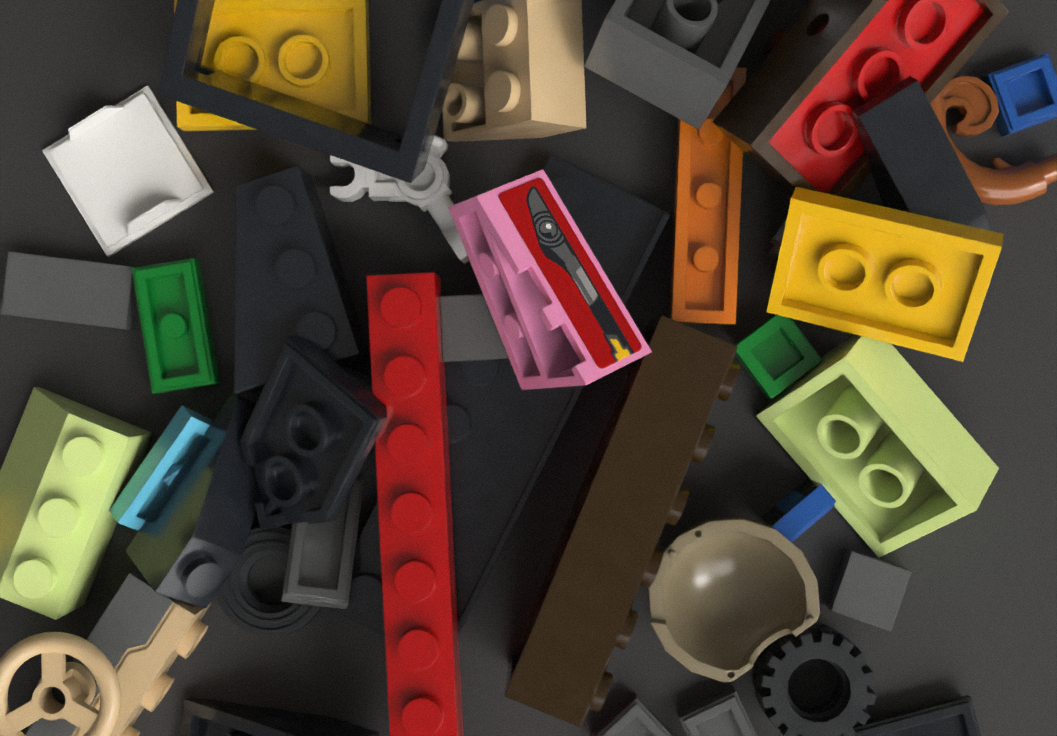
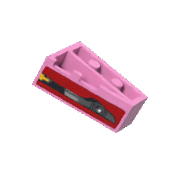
(545, 286)

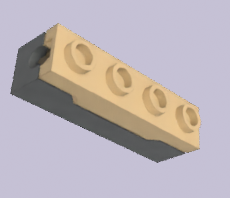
(141, 639)

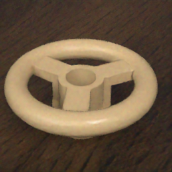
(70, 677)

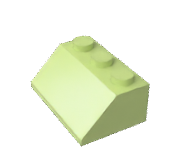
(880, 444)
(57, 500)

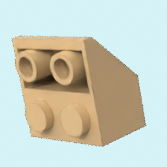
(518, 72)

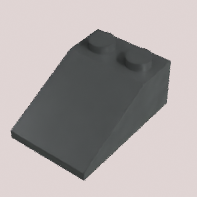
(675, 50)

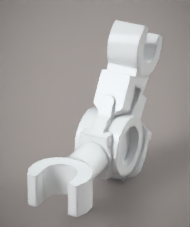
(427, 191)

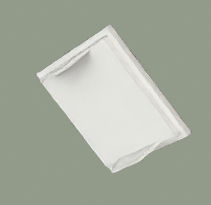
(127, 170)

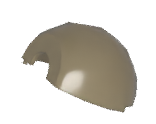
(729, 594)

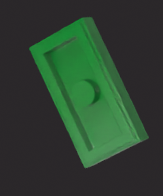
(175, 325)

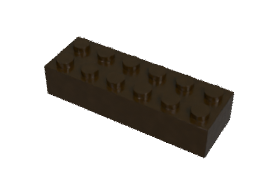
(618, 519)

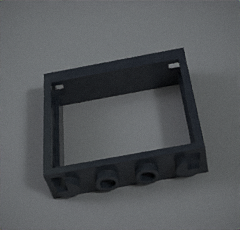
(305, 122)

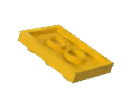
(292, 47)
(883, 273)

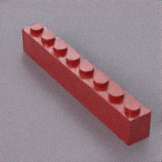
(415, 506)

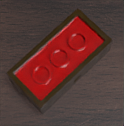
(835, 58)

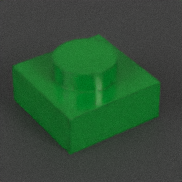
(776, 354)

